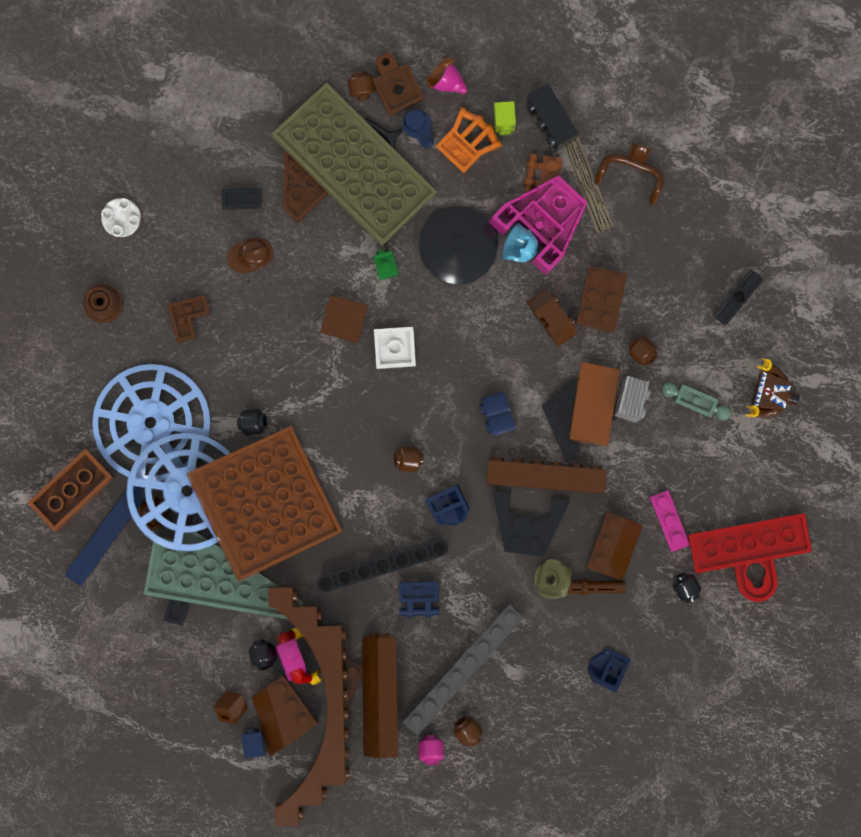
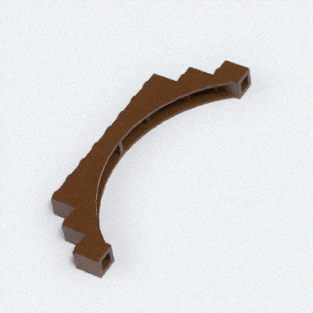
(328, 648)

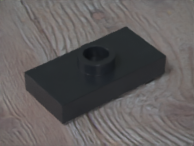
(241, 199)

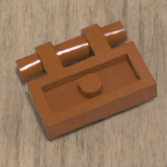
(549, 169)

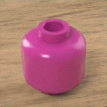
(430, 750)

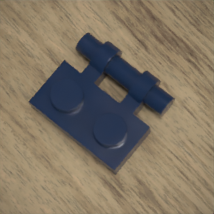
(418, 592)

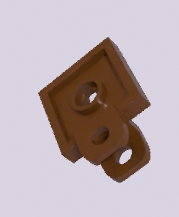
(395, 75)

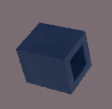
(253, 743)

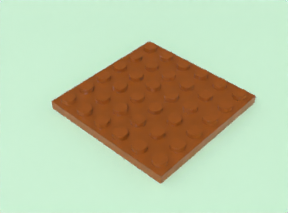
(264, 503)

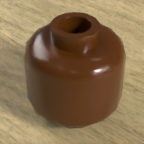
(361, 85)
(643, 351)
(408, 459)
(467, 731)

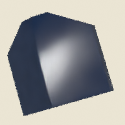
(448, 506)
(608, 669)

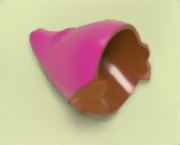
(446, 78)

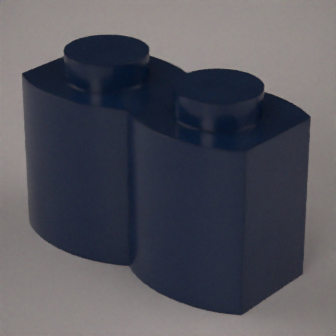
(498, 414)

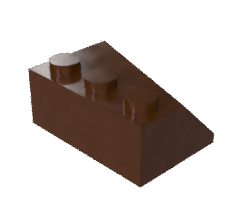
(282, 714)

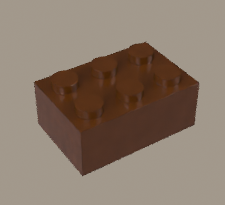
(601, 299)

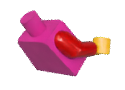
(292, 659)

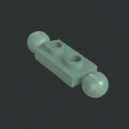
(696, 401)

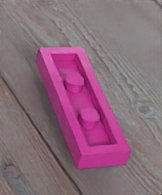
(669, 521)

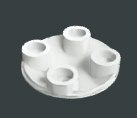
(120, 217)

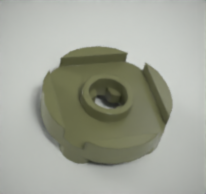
(561, 583)

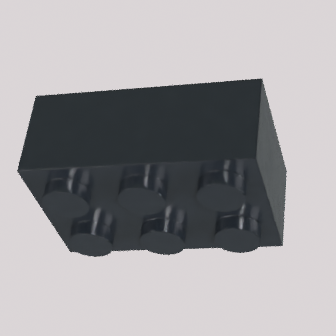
(551, 118)

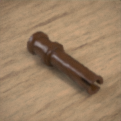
(584, 587)

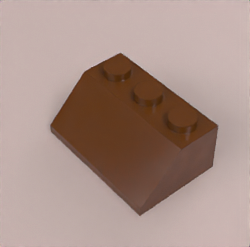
(614, 546)

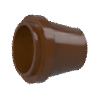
(109, 309)

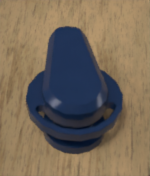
(418, 127)

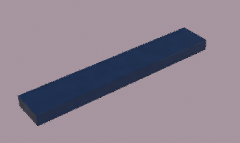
(104, 537)

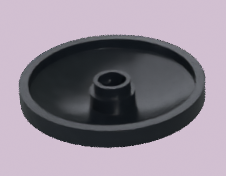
(458, 245)

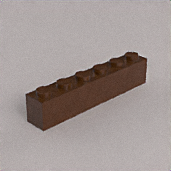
(546, 476)

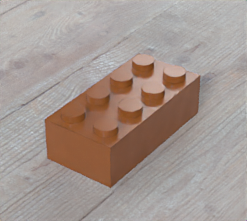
(71, 490)

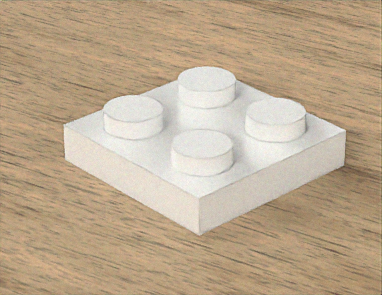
(394, 347)

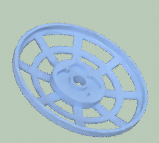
(149, 408)
(172, 492)

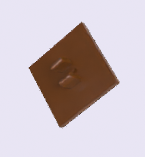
(343, 318)

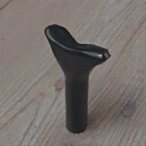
(390, 136)

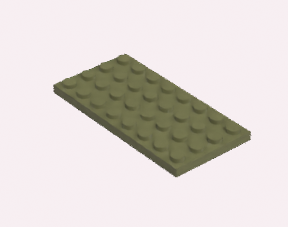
(354, 164)

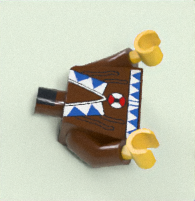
(771, 392)

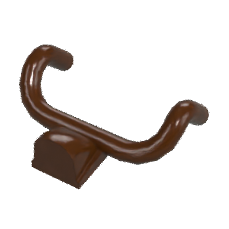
(637, 159)

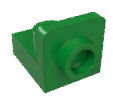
(385, 264)

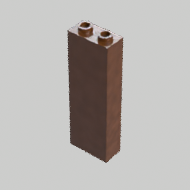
(379, 696)

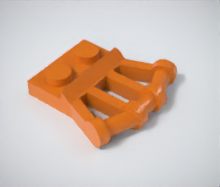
(459, 150)

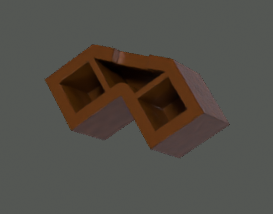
(553, 318)

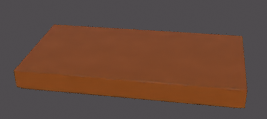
(594, 404)

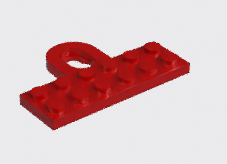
(750, 544)

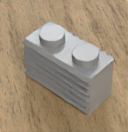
(632, 399)

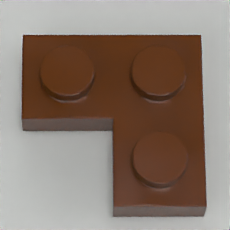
(183, 313)

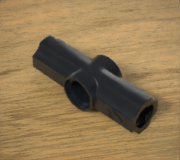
(730, 307)

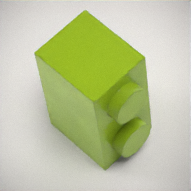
(504, 117)

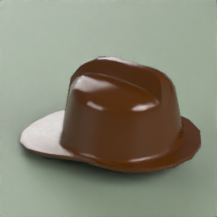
(250, 255)

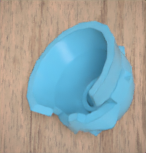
(520, 244)

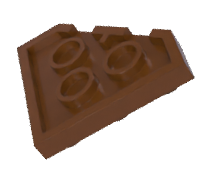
(300, 190)

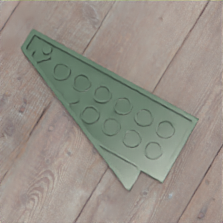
(206, 579)

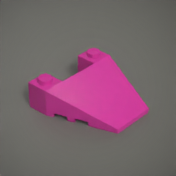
(549, 213)

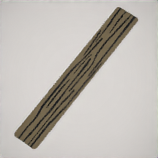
(587, 186)

